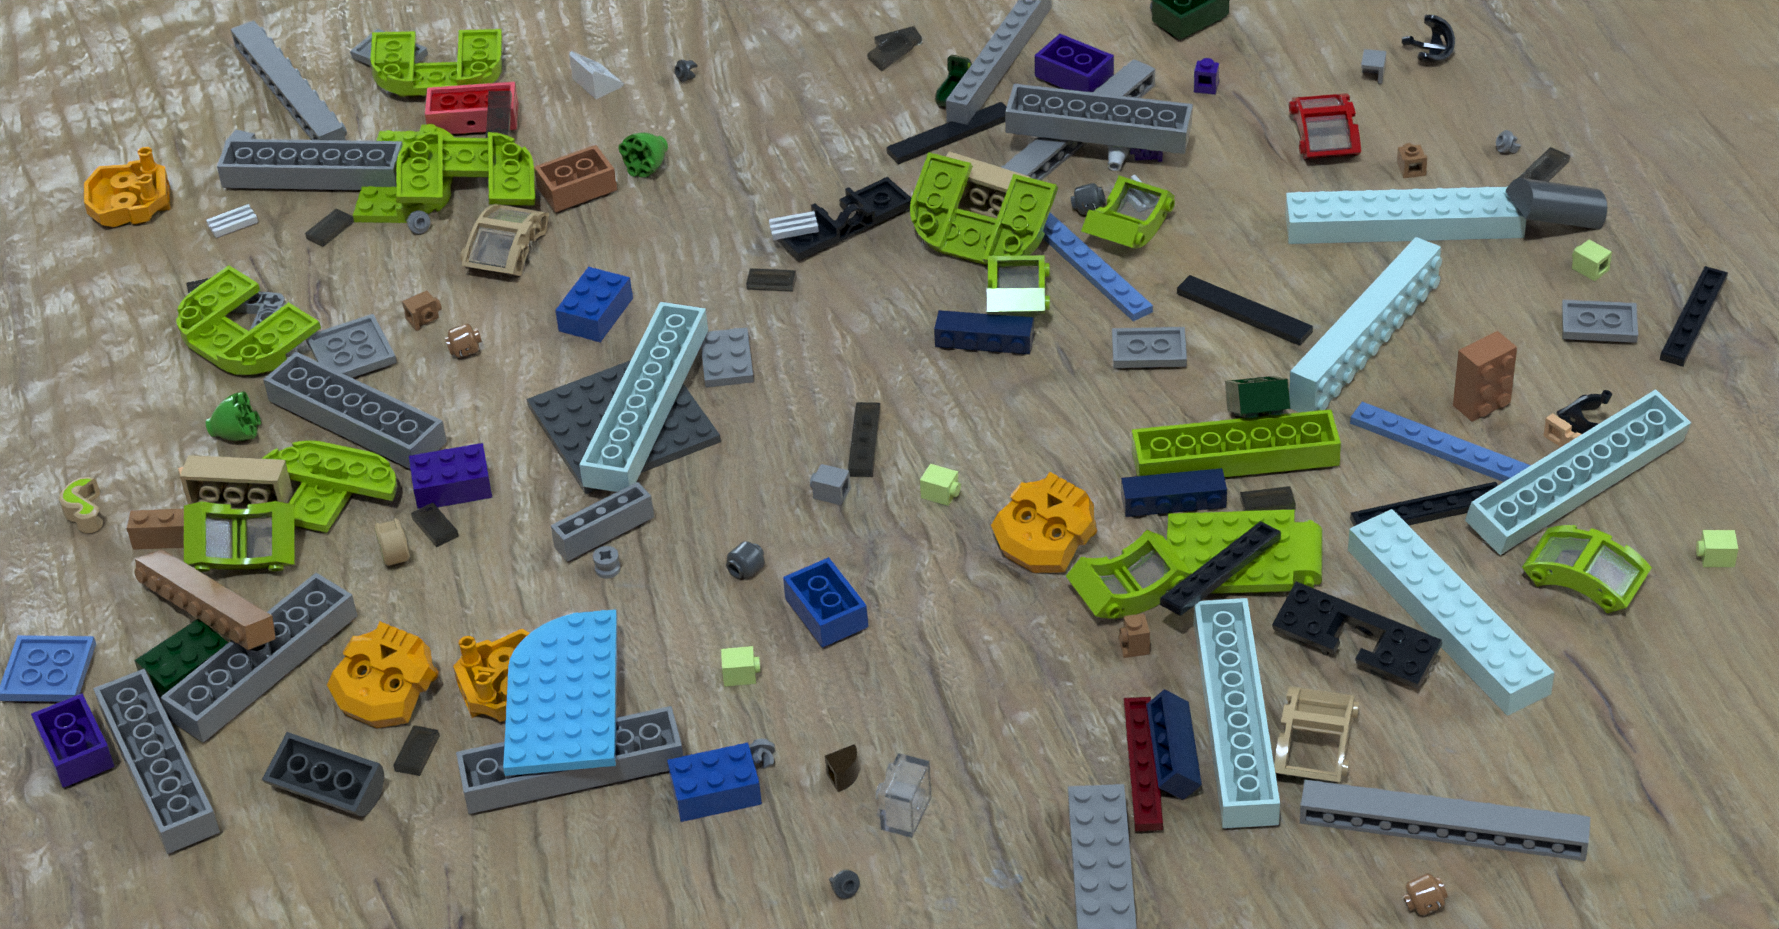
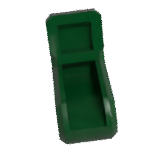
(957, 68)

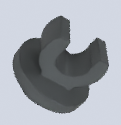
(683, 68)
(845, 883)

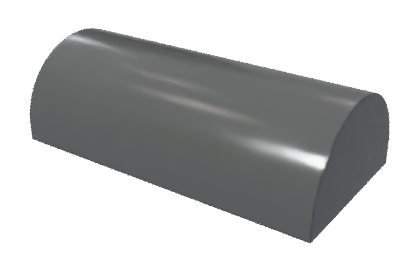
(1559, 202)
(326, 775)

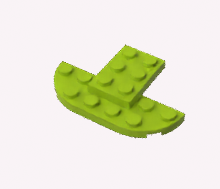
(330, 477)

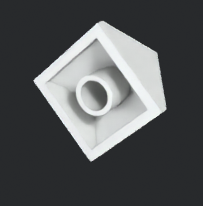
(593, 76)

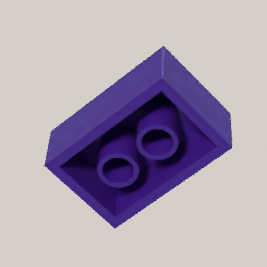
(1073, 64)
(450, 476)
(72, 740)

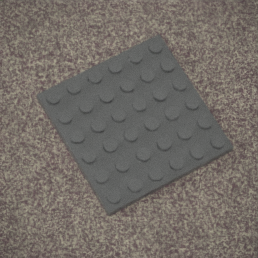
(576, 409)

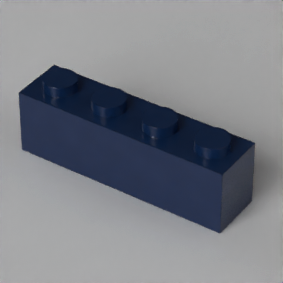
(984, 332)
(1174, 492)
(1173, 744)

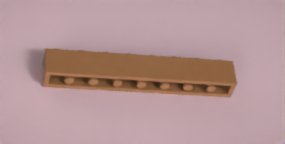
(205, 599)

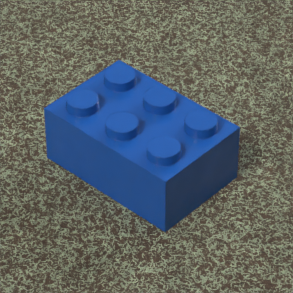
(594, 304)
(825, 602)
(714, 782)

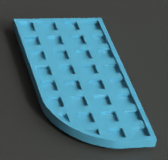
(563, 696)

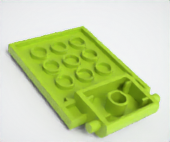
(1291, 559)

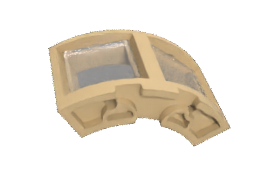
(502, 239)

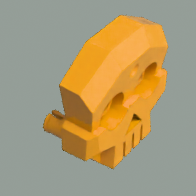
(127, 191)
(1054, 509)
(390, 659)
(484, 673)

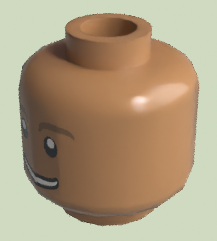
(463, 340)
(1425, 894)

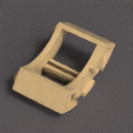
(1318, 713)

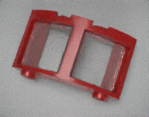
(1326, 126)

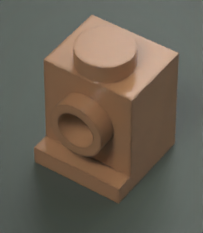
(1411, 154)
(421, 309)
(1134, 636)

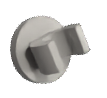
(1506, 142)
(418, 222)
(762, 751)

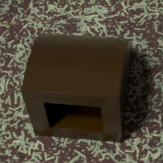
(842, 767)

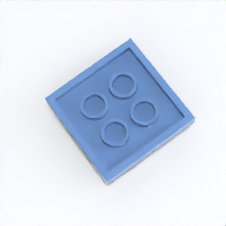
(46, 668)

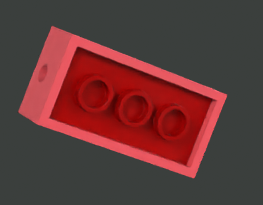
(465, 107)

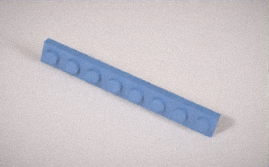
(1095, 270)
(1436, 442)

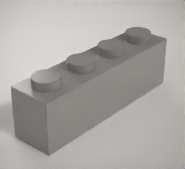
(602, 521)

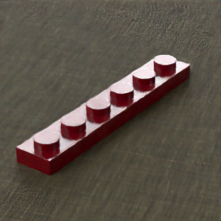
(1143, 776)

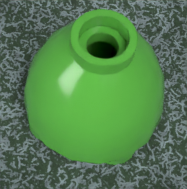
(643, 153)
(234, 419)

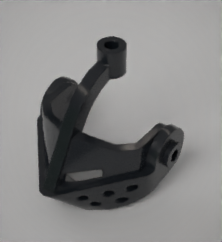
(1438, 27)
(1584, 402)

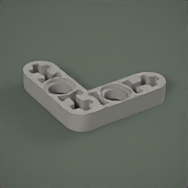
(267, 304)

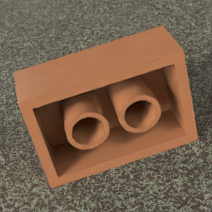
(575, 178)
(1484, 376)

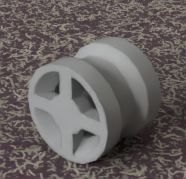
(606, 562)

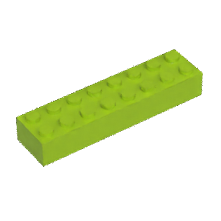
(1239, 445)

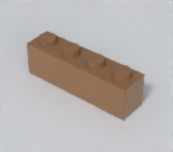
(156, 528)

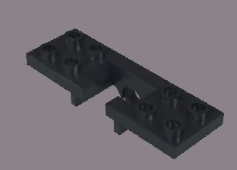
(872, 206)
(1319, 618)

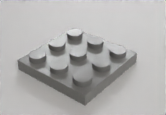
(352, 347)

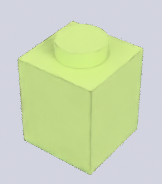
(1591, 260)
(939, 484)
(1718, 548)
(739, 666)

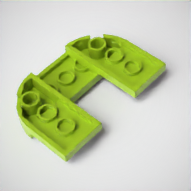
(396, 71)
(496, 157)
(380, 204)
(974, 235)
(227, 344)

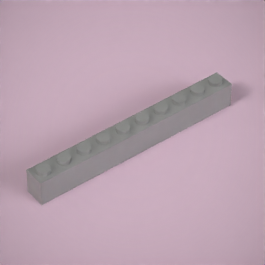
(995, 59)
(287, 83)
(1047, 154)
(1445, 820)

